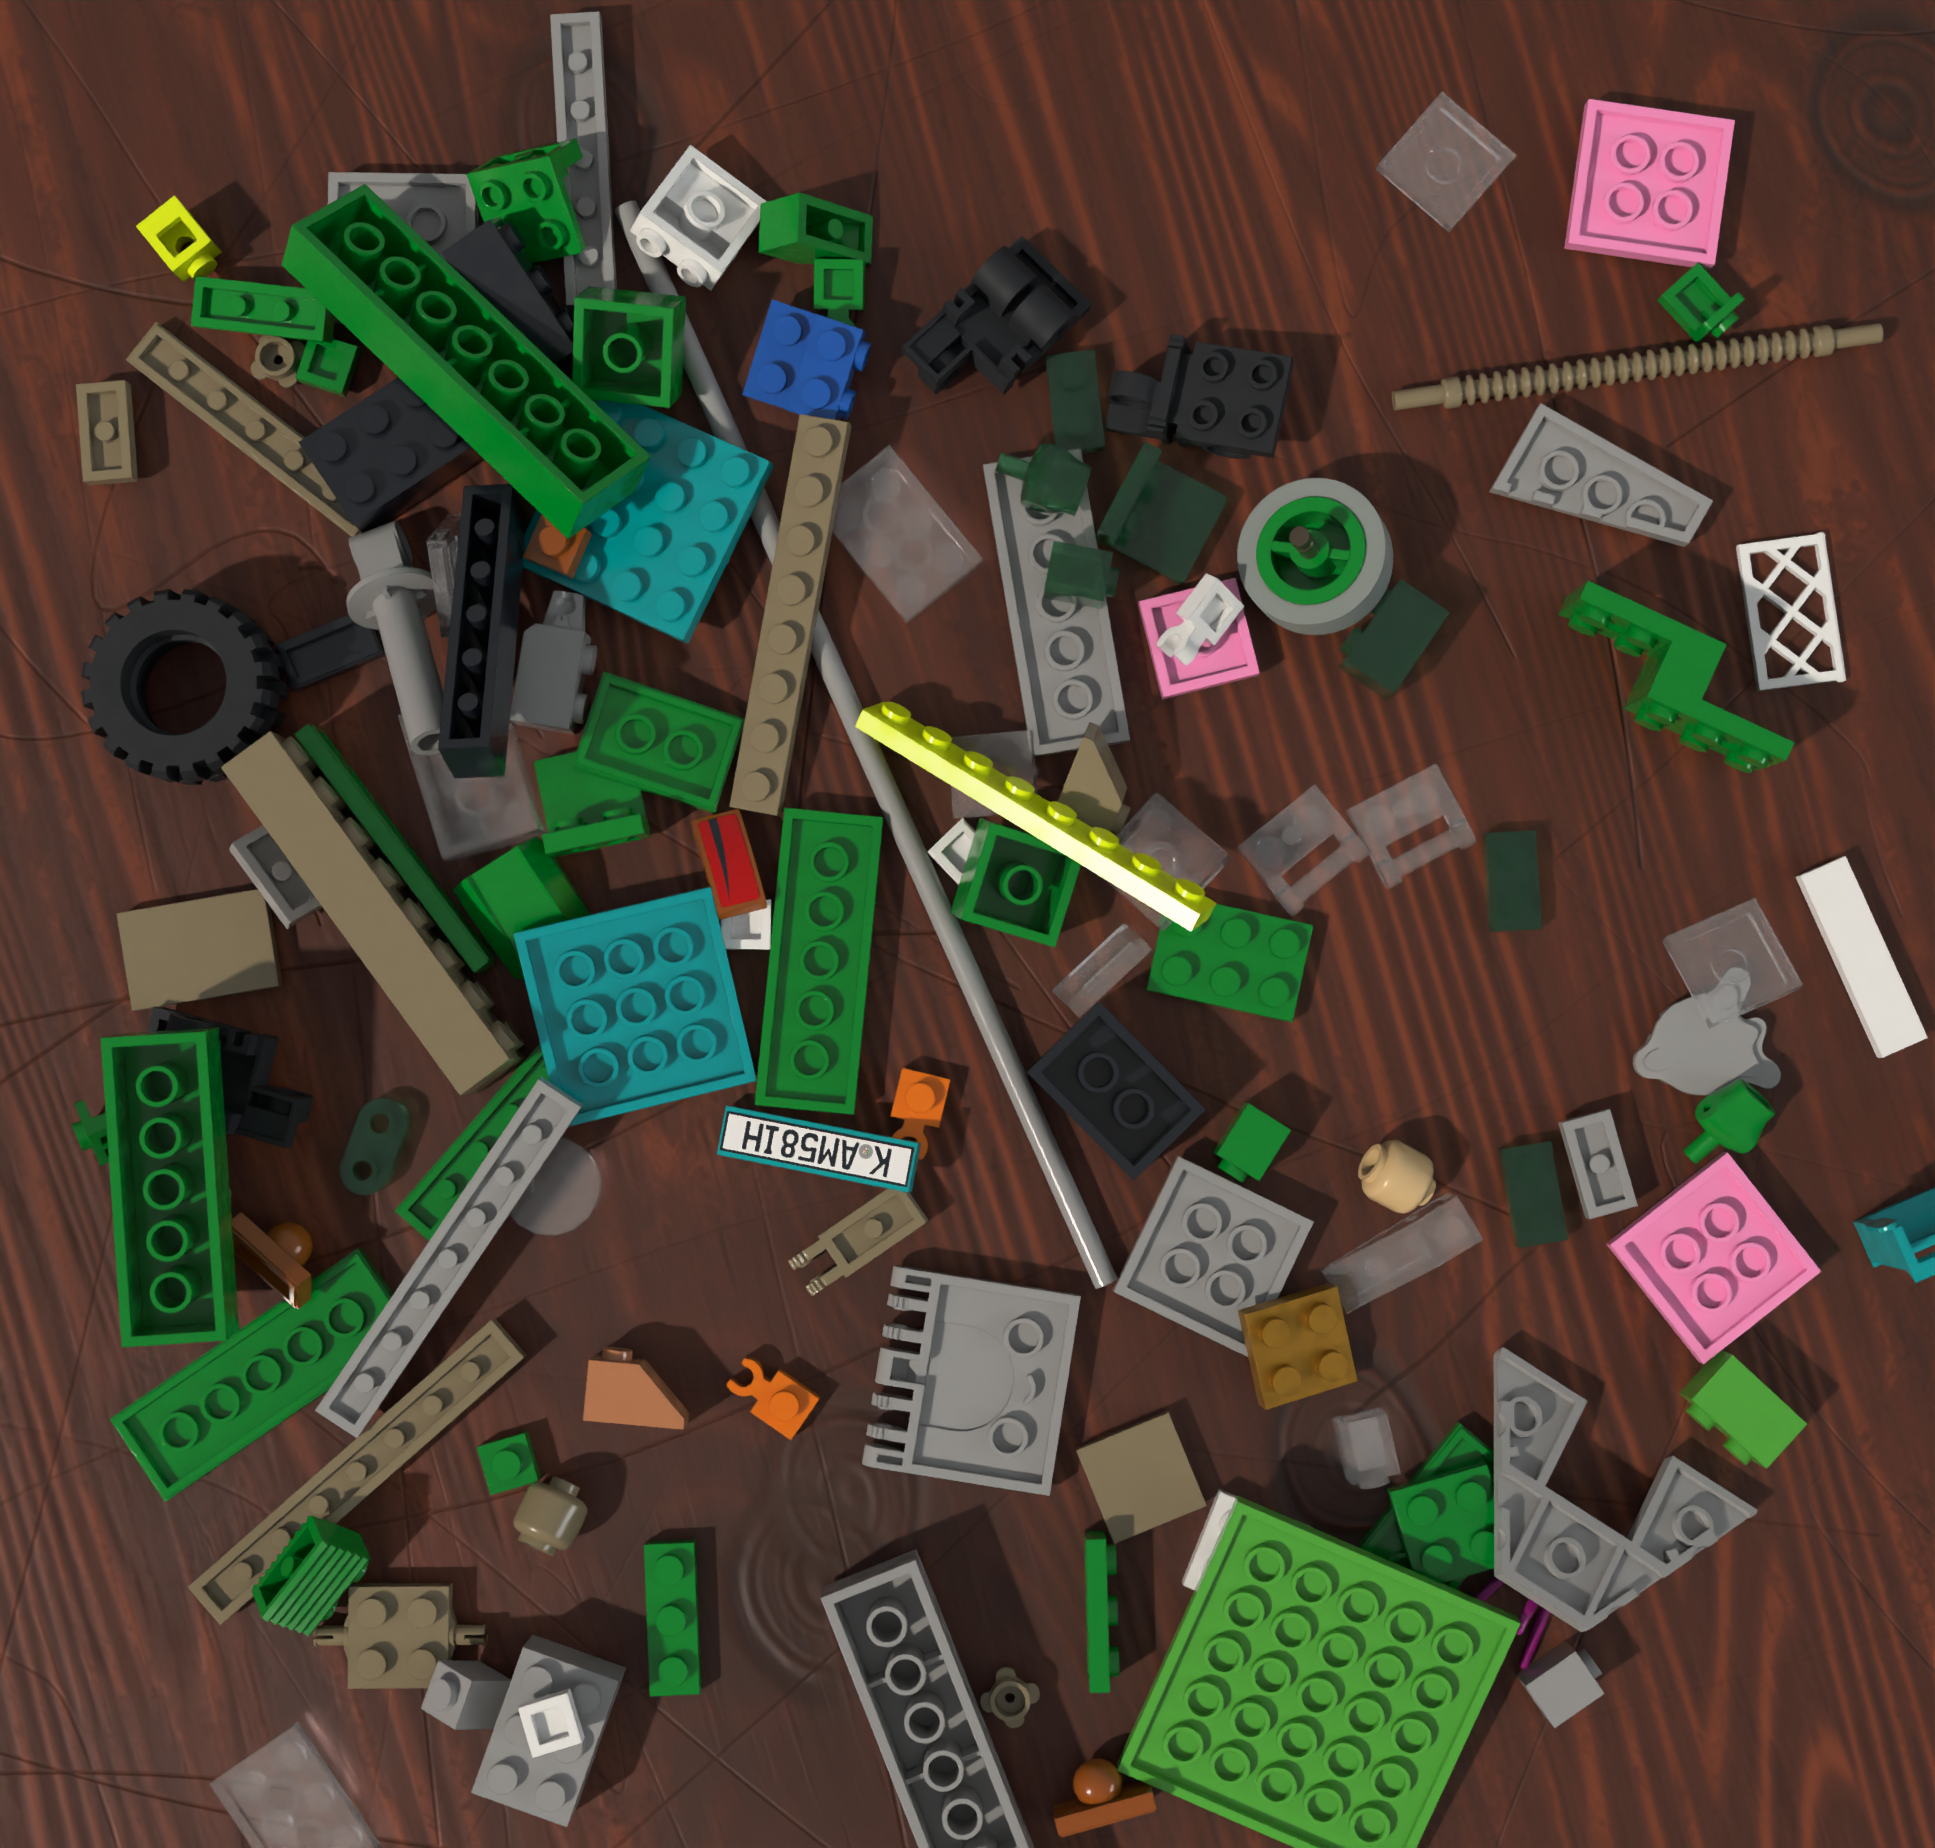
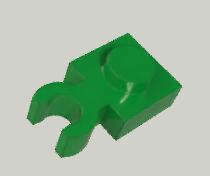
(839, 287)

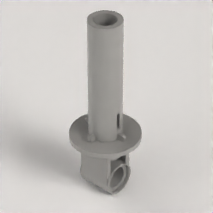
(396, 601)

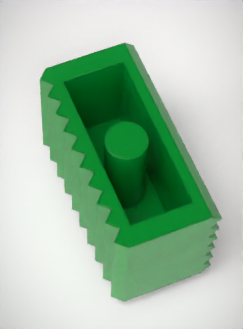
(311, 1575)

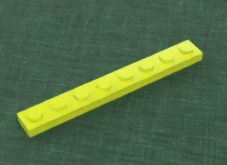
(1048, 821)

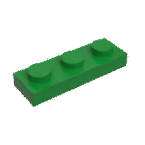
(260, 310)
(1100, 1611)
(672, 1617)

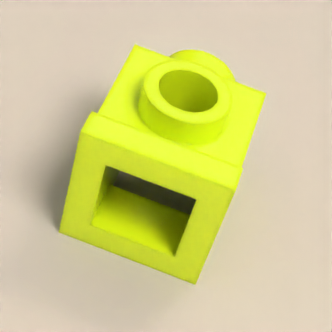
(169, 230)

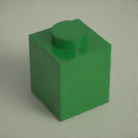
(1250, 1143)

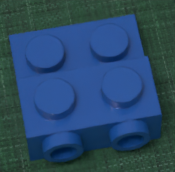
(806, 363)

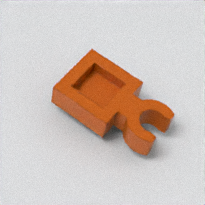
(920, 1103)
(781, 1401)

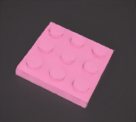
(1649, 184)
(1713, 1257)

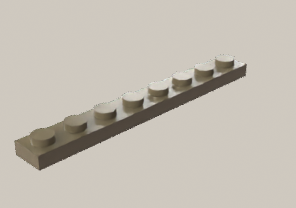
(790, 614)
(362, 1465)

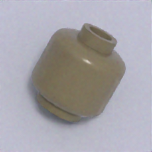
(550, 1516)

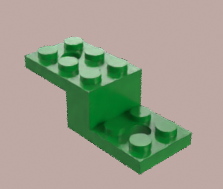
(1673, 678)

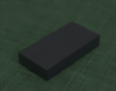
(328, 652)

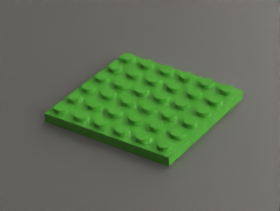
(1316, 1688)

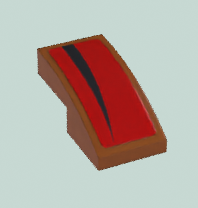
(729, 864)

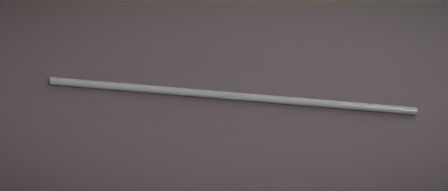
(897, 815)

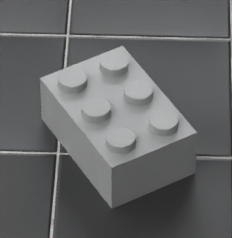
(554, 1781)

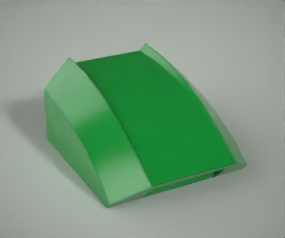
(518, 894)

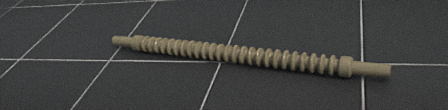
(1819, 342)

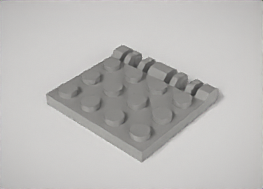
(982, 1383)

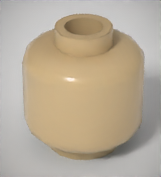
(1397, 1176)

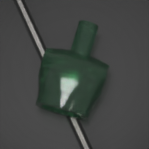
(1051, 479)

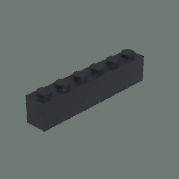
(483, 632)

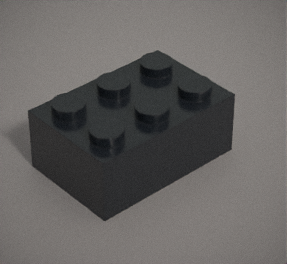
(387, 455)
(1115, 1090)

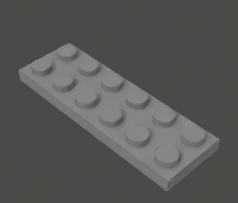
(1059, 647)

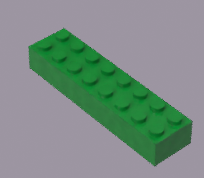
(465, 359)

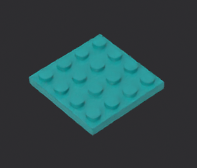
(674, 535)
(636, 1005)

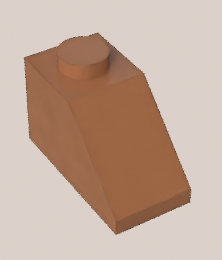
(630, 1392)

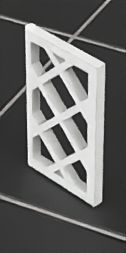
(1762, 641)

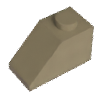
(1096, 784)

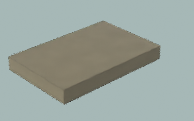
(199, 950)

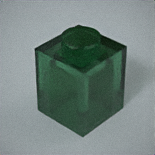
(1080, 575)

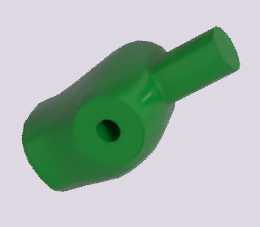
(1730, 1118)

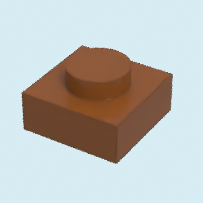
(554, 551)

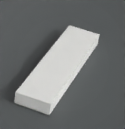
(1861, 957)

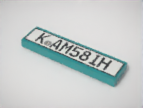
(819, 1148)

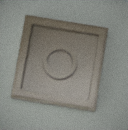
(1140, 1477)

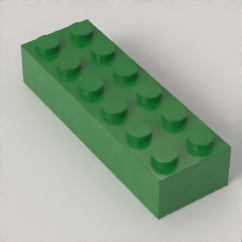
(170, 1186)

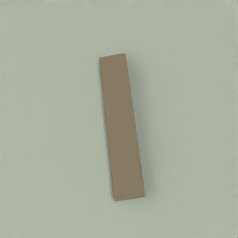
(236, 418)

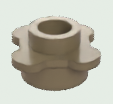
(265, 355)
(1014, 1711)

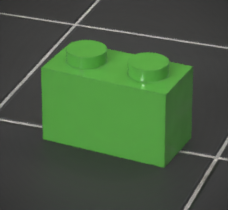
(1742, 1409)

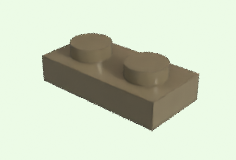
(106, 432)

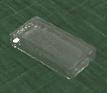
(1101, 970)

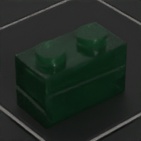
(1392, 639)

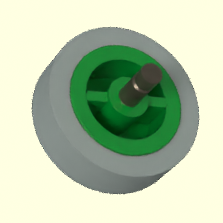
(1315, 556)

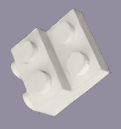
(698, 219)

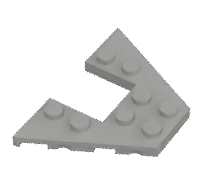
(1557, 1549)

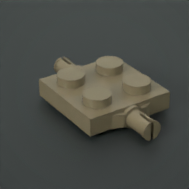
(398, 1633)

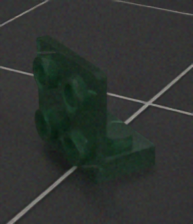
(1161, 516)

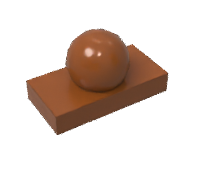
(276, 1256)
(1101, 1799)

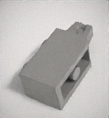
(554, 668)

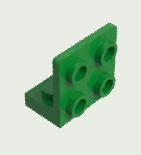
(532, 195)
(586, 809)

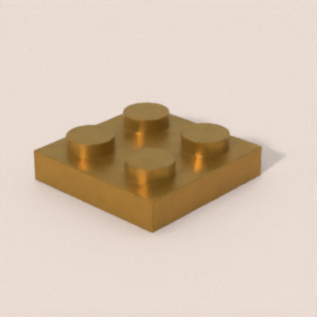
(1297, 1345)

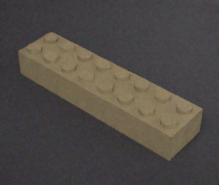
(375, 913)

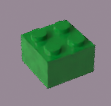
(629, 346)
(1015, 884)

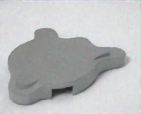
(1704, 1059)

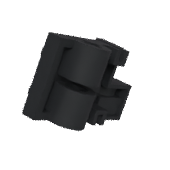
(999, 321)
(1211, 399)
(246, 1064)

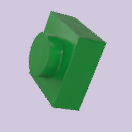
(329, 366)
(509, 1462)

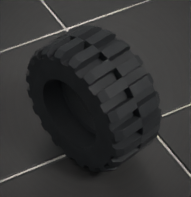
(132, 650)

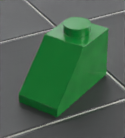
(810, 228)

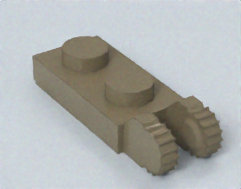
(862, 1236)

